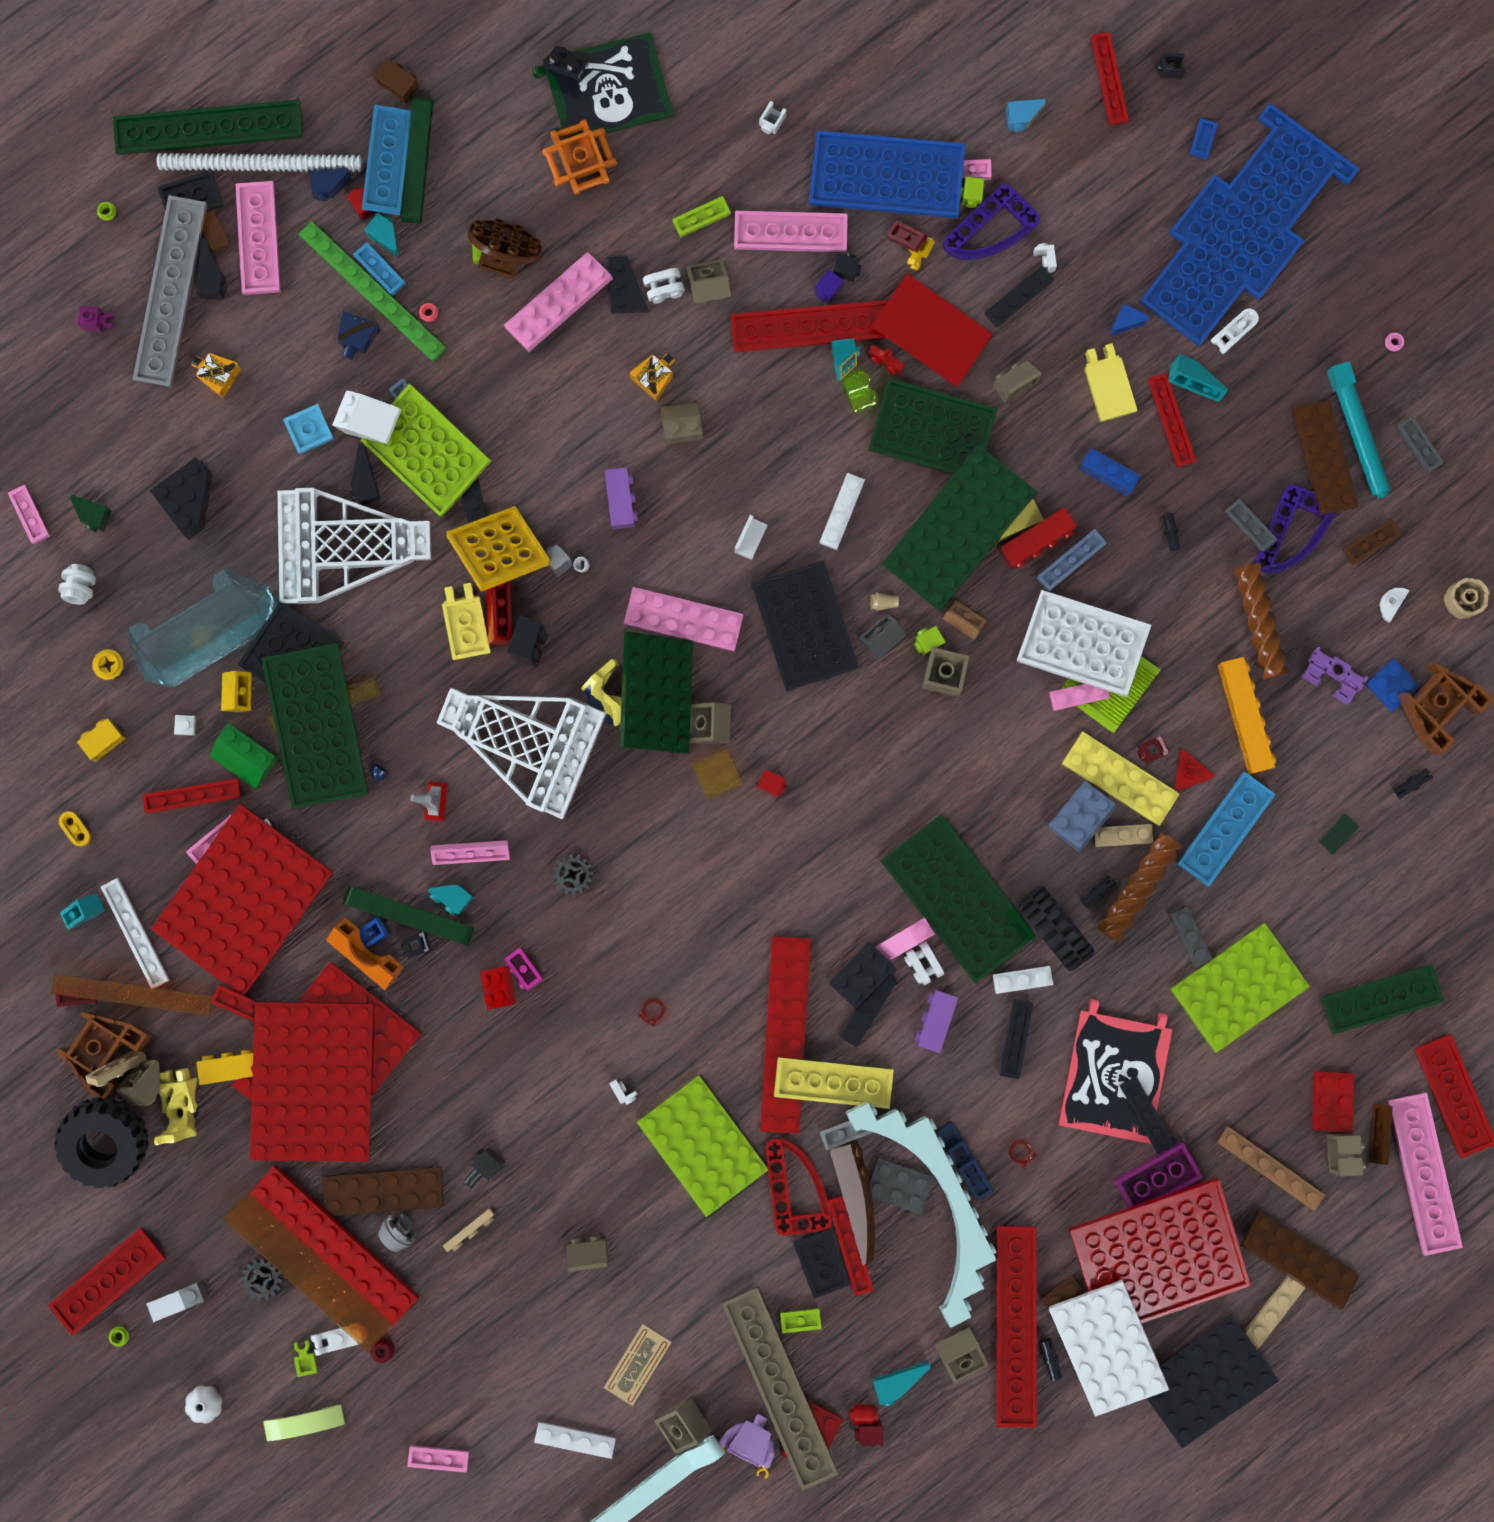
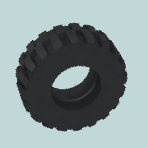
(1056, 928)
(92, 1166)

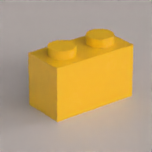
(236, 691)
(101, 739)

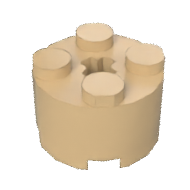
(1457, 603)

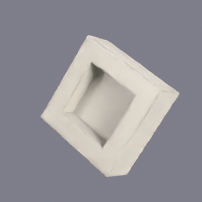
(185, 725)

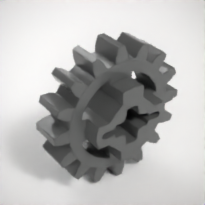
(568, 866)
(264, 1287)

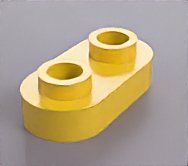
(73, 831)

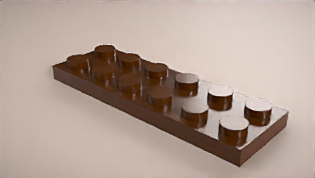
(1325, 457)
(383, 1191)
(1299, 1260)

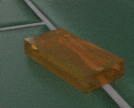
(214, 232)

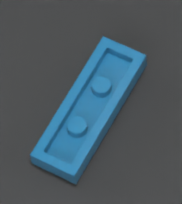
(379, 269)

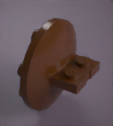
(503, 246)

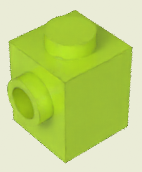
(972, 192)
(927, 639)

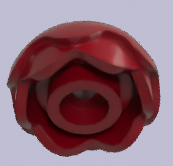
(388, 1353)

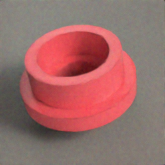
(424, 308)

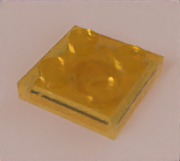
(716, 774)

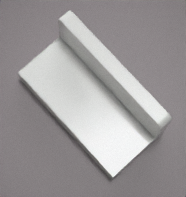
(750, 538)

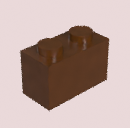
(396, 80)

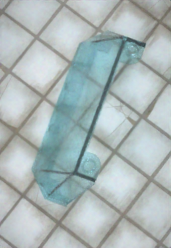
(202, 631)

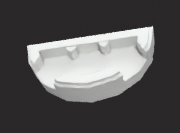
(1391, 602)

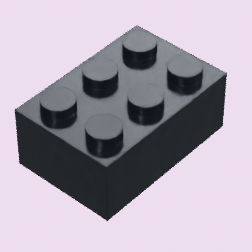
(527, 641)

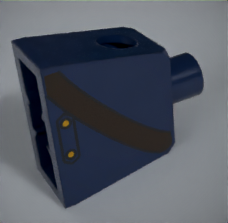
(356, 334)

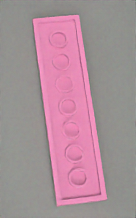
(1425, 1174)

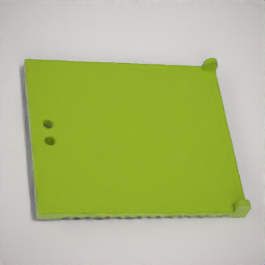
(1114, 710)

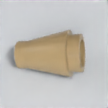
(882, 601)

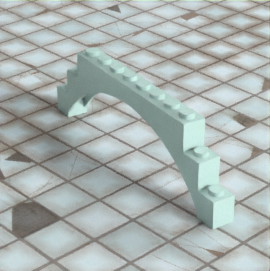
(972, 1246)

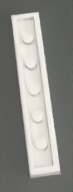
(135, 933)

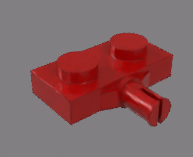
(886, 359)

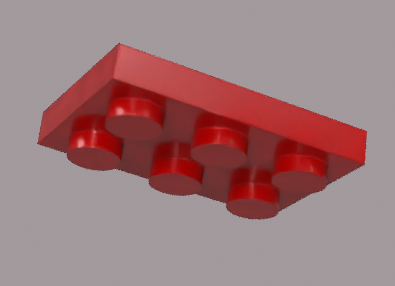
(1333, 1101)
(827, 1422)

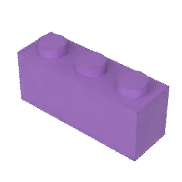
(620, 498)
(936, 1021)

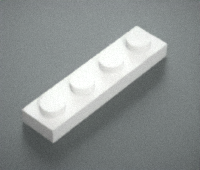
(842, 511)
(575, 1440)

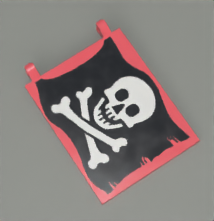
(1104, 1056)

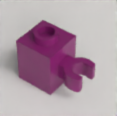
(93, 319)

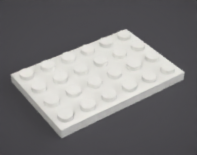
(1084, 643)
(1108, 1348)

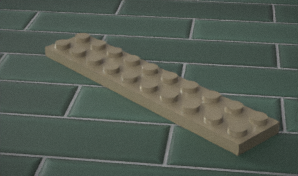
(780, 1389)

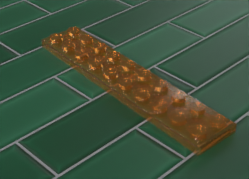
(308, 1271)

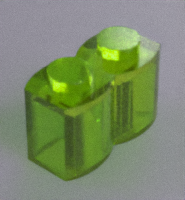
(859, 392)

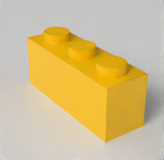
(225, 1068)

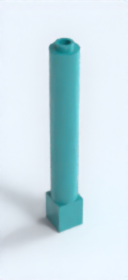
(1342, 382)

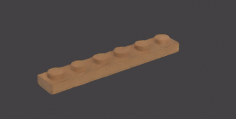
(1270, 1168)

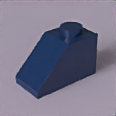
(328, 183)

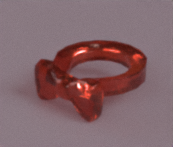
(652, 1021)
(1024, 1163)

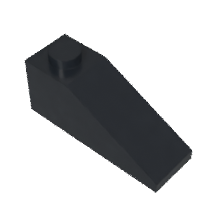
(210, 279)
(363, 482)

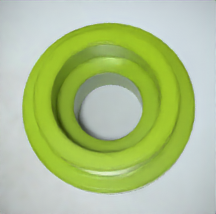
(103, 207)
(113, 1336)

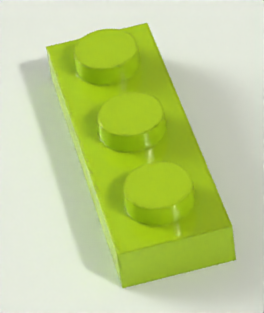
(701, 216)

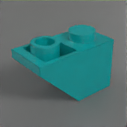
(452, 896)

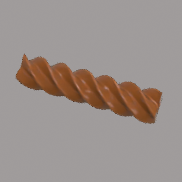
(1261, 621)
(1140, 885)

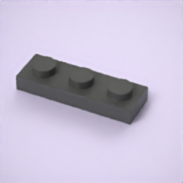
(1419, 444)
(1251, 526)
(1190, 937)

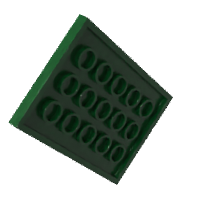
(929, 427)
(656, 693)

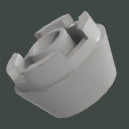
(397, 1232)

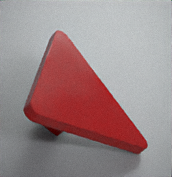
(1190, 772)

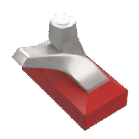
(433, 801)

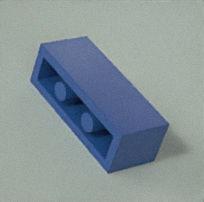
(1109, 472)

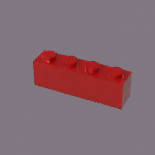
(1038, 538)
(499, 613)

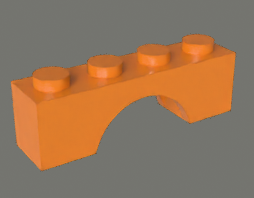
(347, 940)

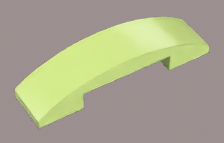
(304, 1423)

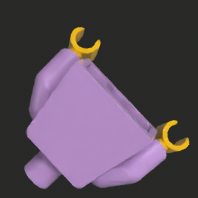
(751, 1443)

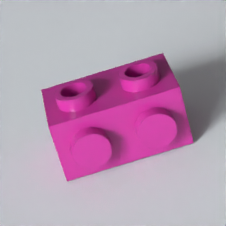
(524, 969)

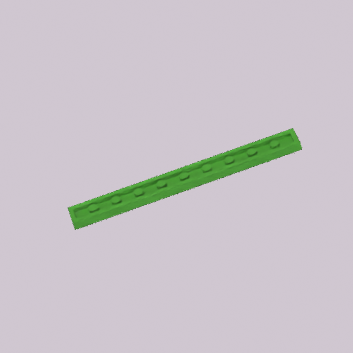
(372, 291)

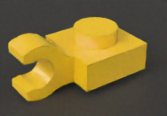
(915, 259)

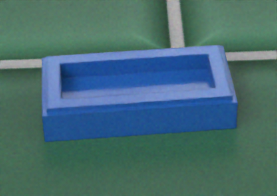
(1203, 138)

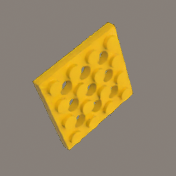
(502, 572)

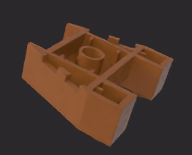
(1439, 703)
(99, 1045)

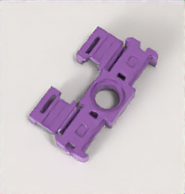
(1350, 683)

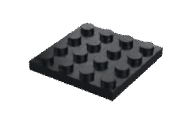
(284, 633)

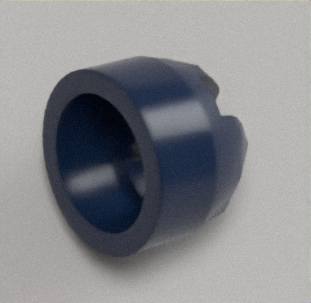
(378, 773)

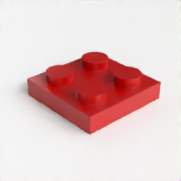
(498, 987)

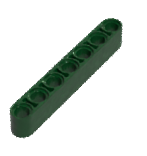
(417, 160)
(408, 915)

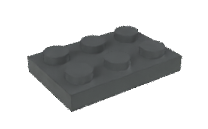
(900, 1186)

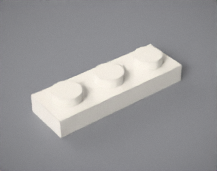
(1022, 979)

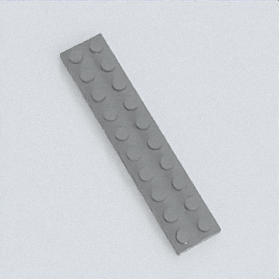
(170, 291)

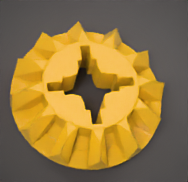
(100, 660)

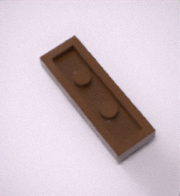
(1372, 542)
(1380, 1134)

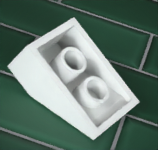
(366, 417)

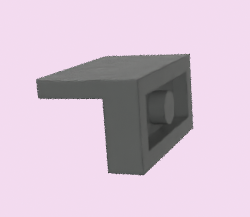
(883, 636)

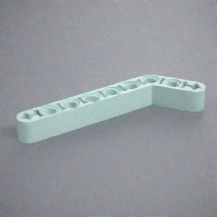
(662, 1480)

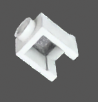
(771, 119)

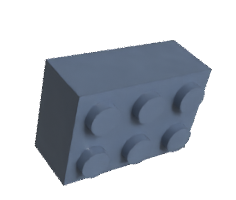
(1082, 816)

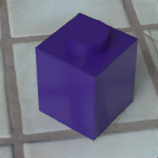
(828, 286)

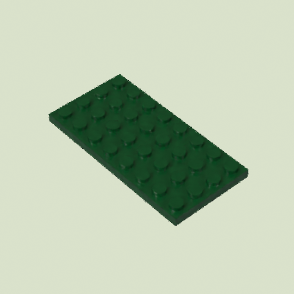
(959, 527)
(315, 725)
(958, 898)

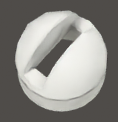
(578, 564)

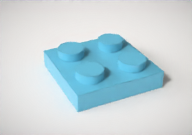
(308, 429)

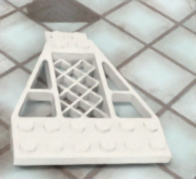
(300, 551)
(566, 751)

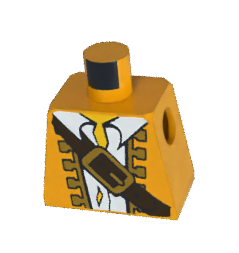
(216, 372)
(653, 375)

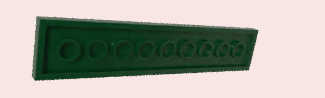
(208, 127)

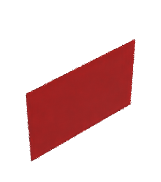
(931, 330)

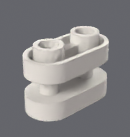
(673, 289)
(921, 974)

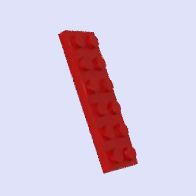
(1455, 1095)
(107, 1281)

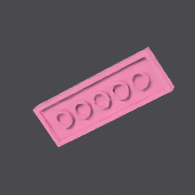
(790, 231)
(258, 238)
(558, 301)
(683, 619)

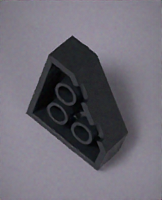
(186, 497)

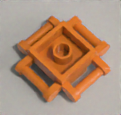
(579, 156)

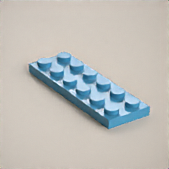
(386, 160)
(1226, 829)

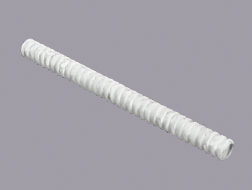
(258, 162)

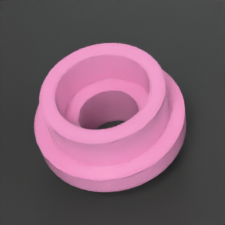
(1398, 338)

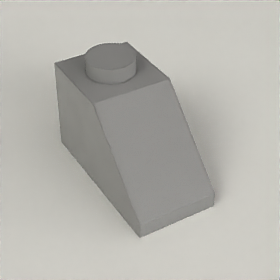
(559, 560)

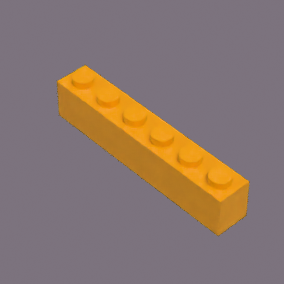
(1246, 715)

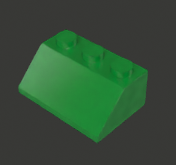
(243, 756)

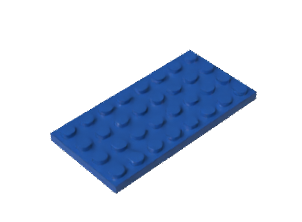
(887, 174)

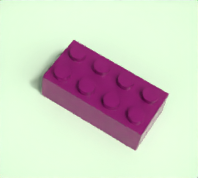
(1158, 1176)

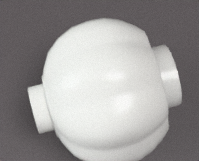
(203, 1404)

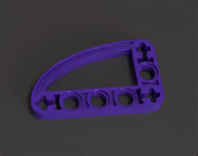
(1007, 203)
(1284, 521)

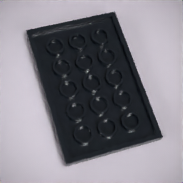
(804, 625)
(1210, 1381)

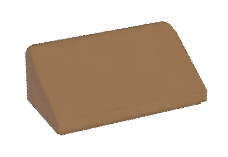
(964, 619)

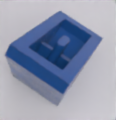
(1128, 319)
(374, 932)

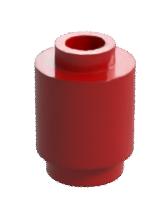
(864, 1414)

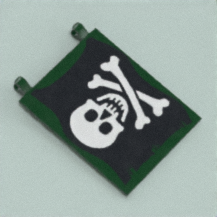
(619, 87)

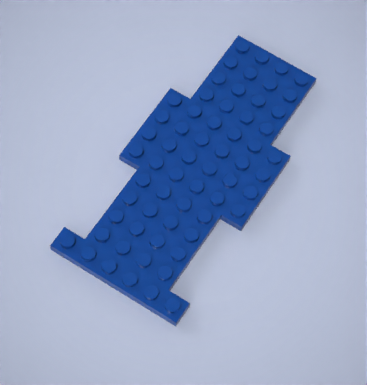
(1241, 231)

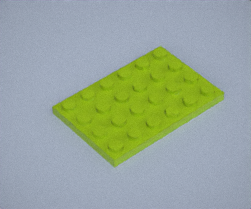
(429, 452)
(1239, 987)
(702, 1146)

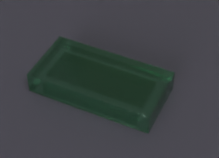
(1338, 834)

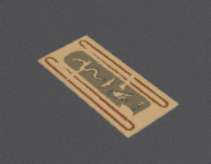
(637, 1365)

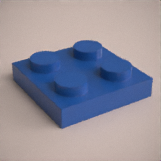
(1390, 683)

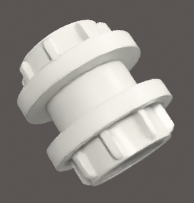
(77, 584)

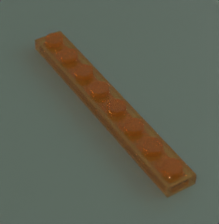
(131, 994)

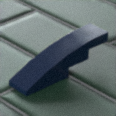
(964, 1161)

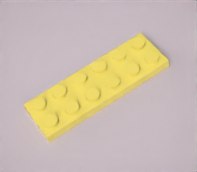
(1120, 779)
(833, 1082)

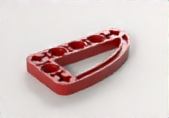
(784, 1195)

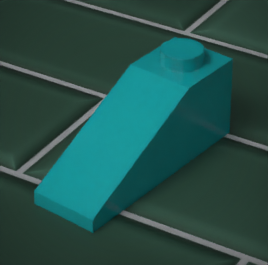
(1194, 377)
(897, 1383)

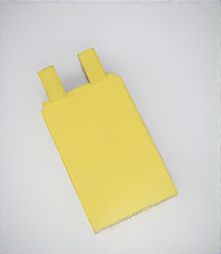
(1109, 384)
(465, 624)

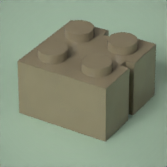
(1345, 1154)

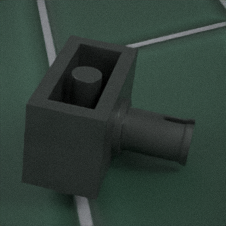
(485, 1165)

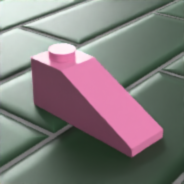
(905, 939)

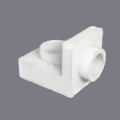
(1049, 258)
(620, 1089)

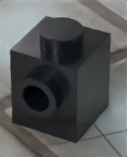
(847, 267)

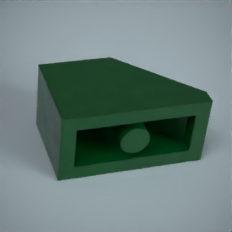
(91, 514)

